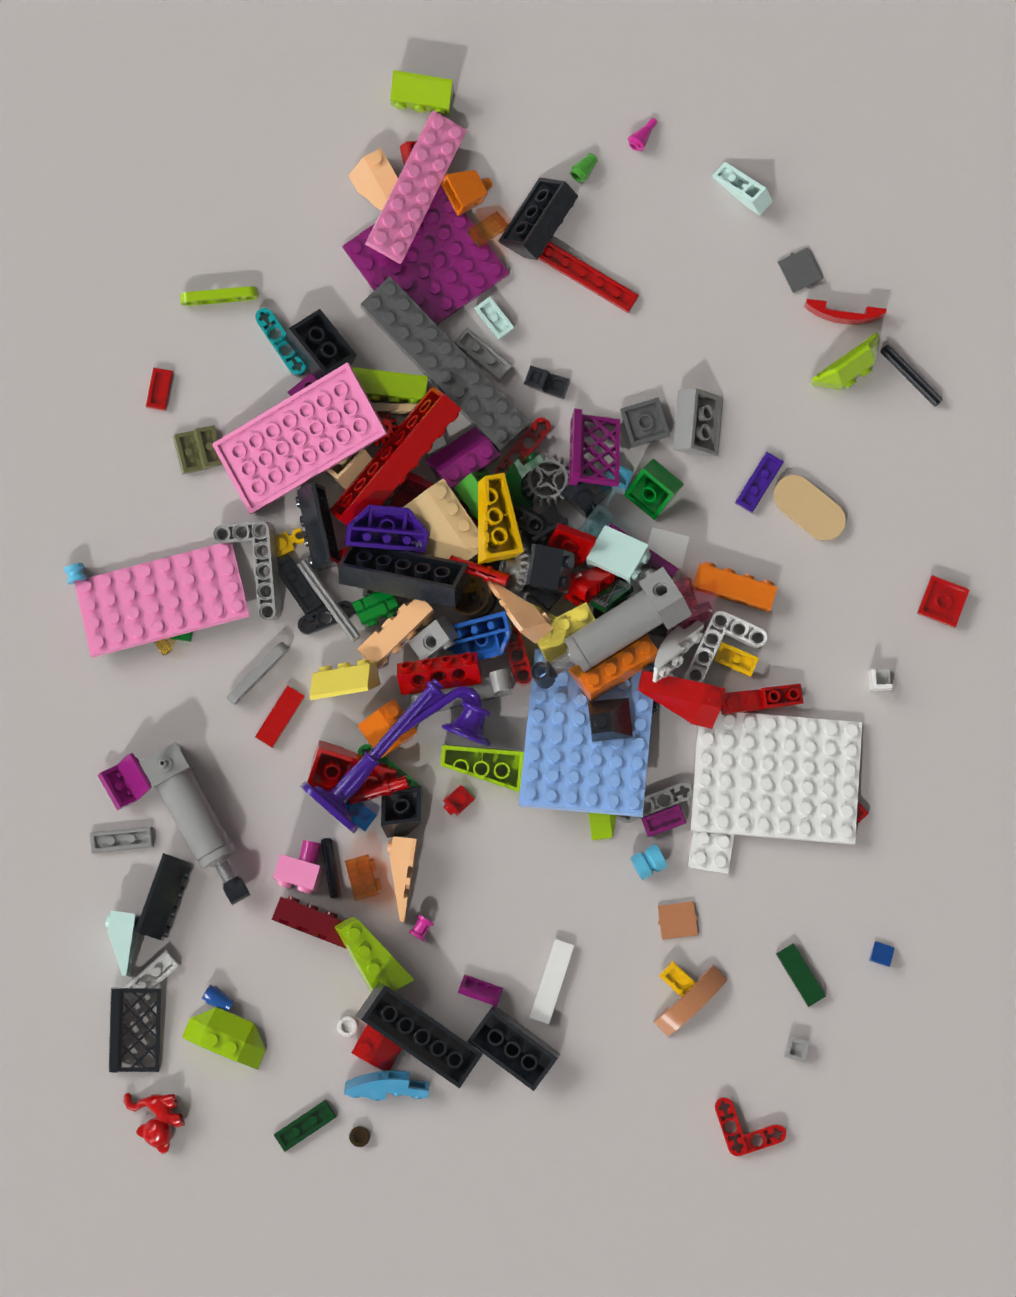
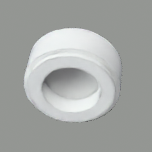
(347, 1026)

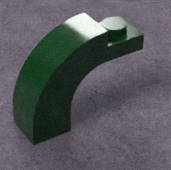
(515, 476)

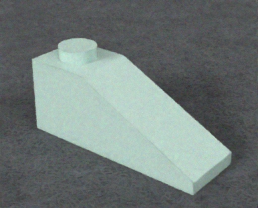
(743, 188)

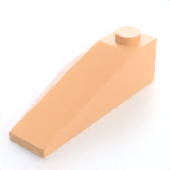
(374, 178)

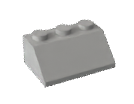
(697, 422)

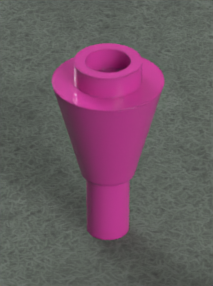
(639, 139)

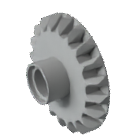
(518, 570)

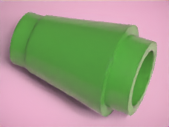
(582, 169)

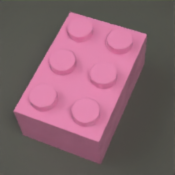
(298, 873)

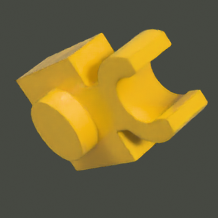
(285, 543)

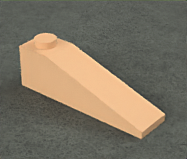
(525, 616)
(402, 861)

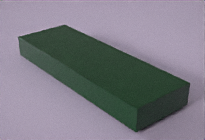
(800, 975)
(305, 1125)

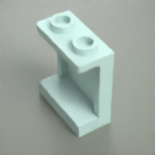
(619, 554)

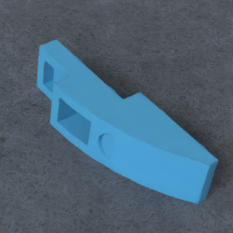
(377, 1084)

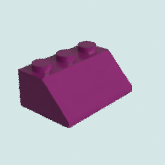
(463, 456)

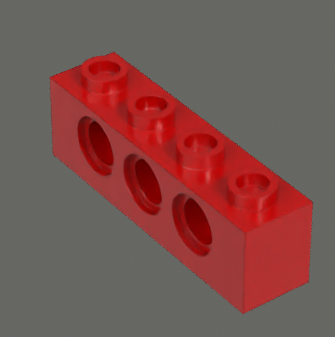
(447, 670)

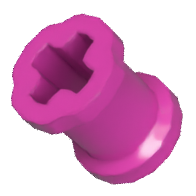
(421, 927)

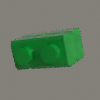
(375, 607)

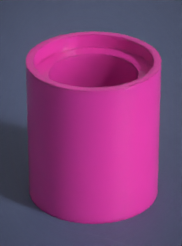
(310, 851)

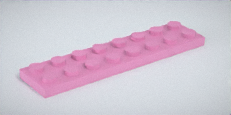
(416, 187)

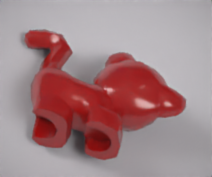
(157, 1130)

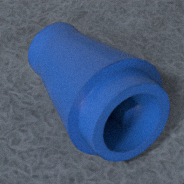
(217, 998)

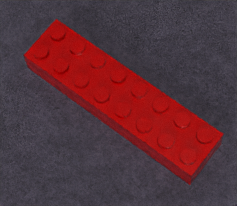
(398, 455)

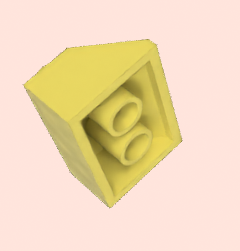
(552, 644)
(344, 679)

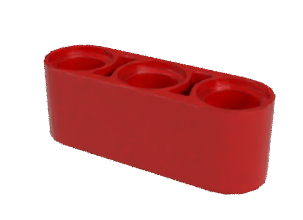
(592, 583)
(523, 665)

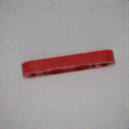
(520, 448)

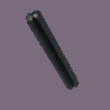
(911, 375)

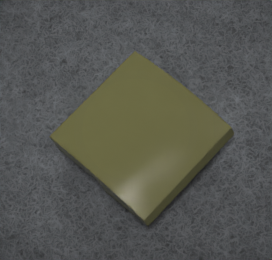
(196, 449)

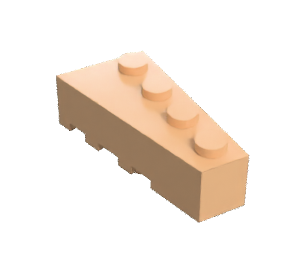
(396, 632)

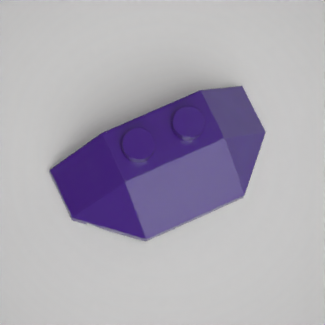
(387, 529)

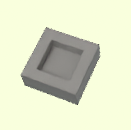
(796, 1049)

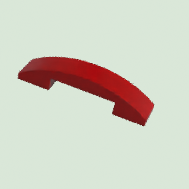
(819, 309)

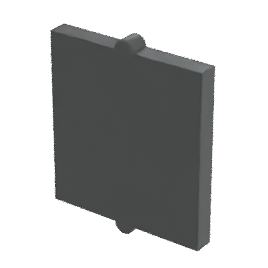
(800, 270)

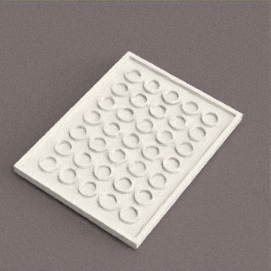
(777, 777)

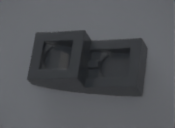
(546, 382)

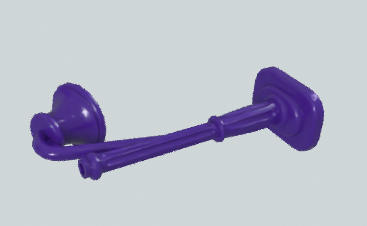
(467, 725)

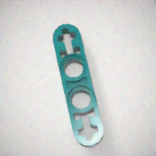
(280, 342)

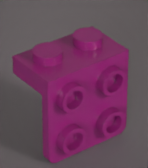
(125, 782)

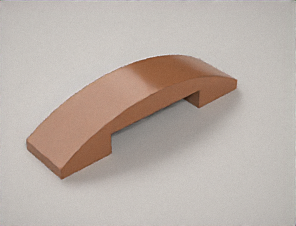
(691, 1001)

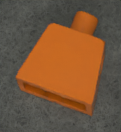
(465, 190)

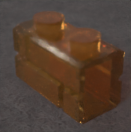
(362, 877)

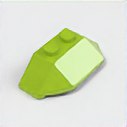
(849, 367)
(226, 1036)

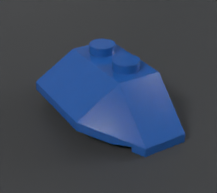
(483, 635)

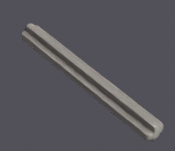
(328, 600)

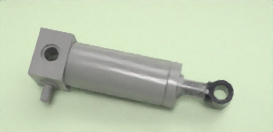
(617, 628)
(173, 778)

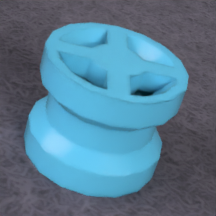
(75, 573)

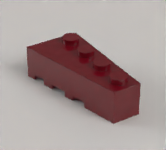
(308, 920)

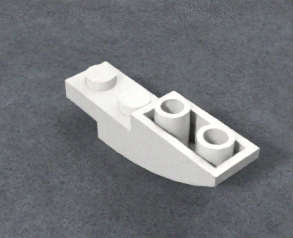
(674, 646)

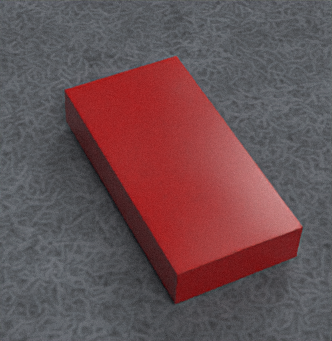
(159, 389)

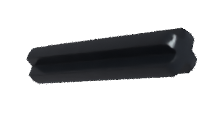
(331, 868)

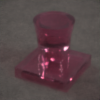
(699, 612)

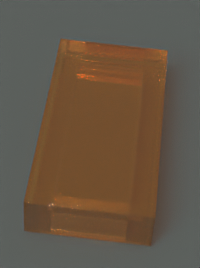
(487, 229)

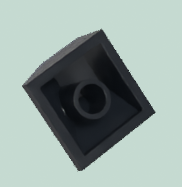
(585, 495)
(610, 719)
(401, 811)

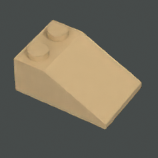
(348, 469)

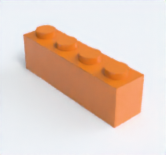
(735, 587)

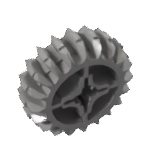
(553, 488)

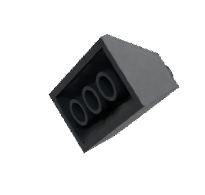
(538, 218)
(318, 526)
(163, 897)
(513, 1047)

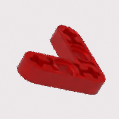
(745, 1139)

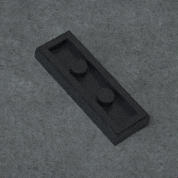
(298, 586)

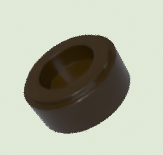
(359, 1136)

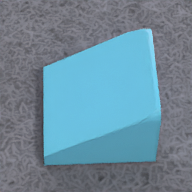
(624, 477)

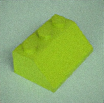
(421, 92)

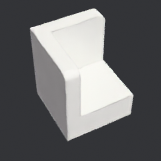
(880, 680)

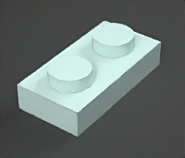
(494, 318)

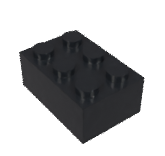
(319, 344)

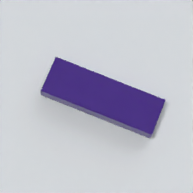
(759, 482)

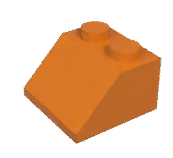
(379, 724)

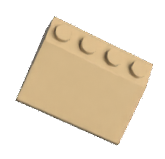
(447, 523)

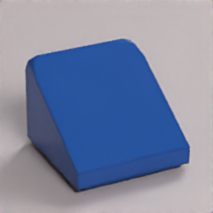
(881, 954)

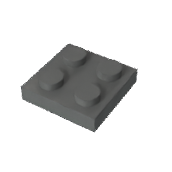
(645, 422)

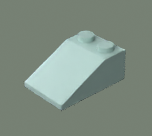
(123, 938)

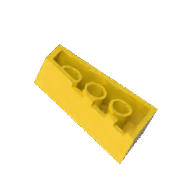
(496, 521)

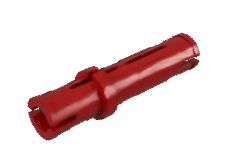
(487, 573)
(387, 787)

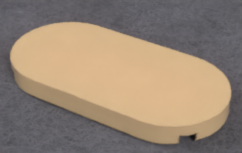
(809, 508)

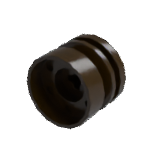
(483, 605)

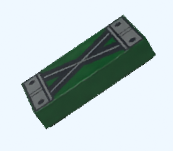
(611, 595)

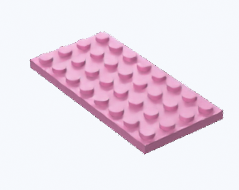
(300, 438)
(161, 599)

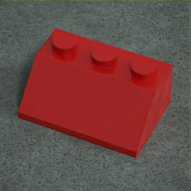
(376, 1049)

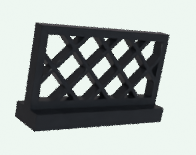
(117, 1034)

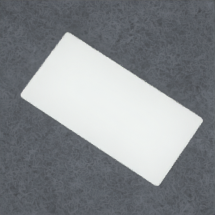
(670, 547)

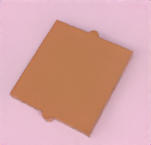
(677, 920)

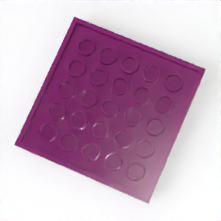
(441, 266)

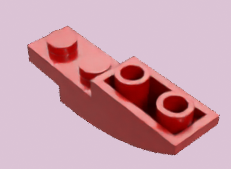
(762, 699)

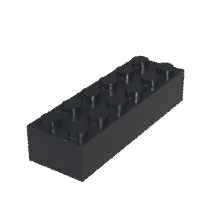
(404, 574)
(419, 1034)

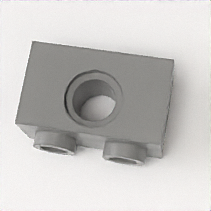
(443, 633)

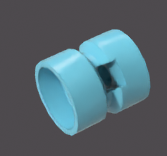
(648, 862)

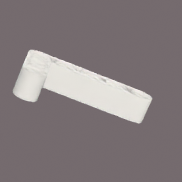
(719, 632)

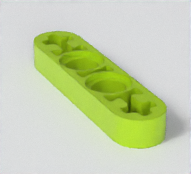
(219, 296)

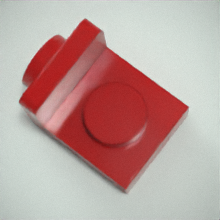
(458, 801)

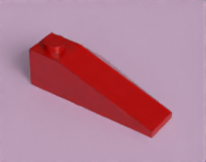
(689, 699)
(333, 762)

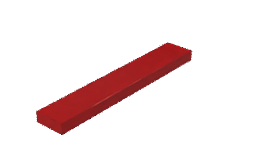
(588, 277)

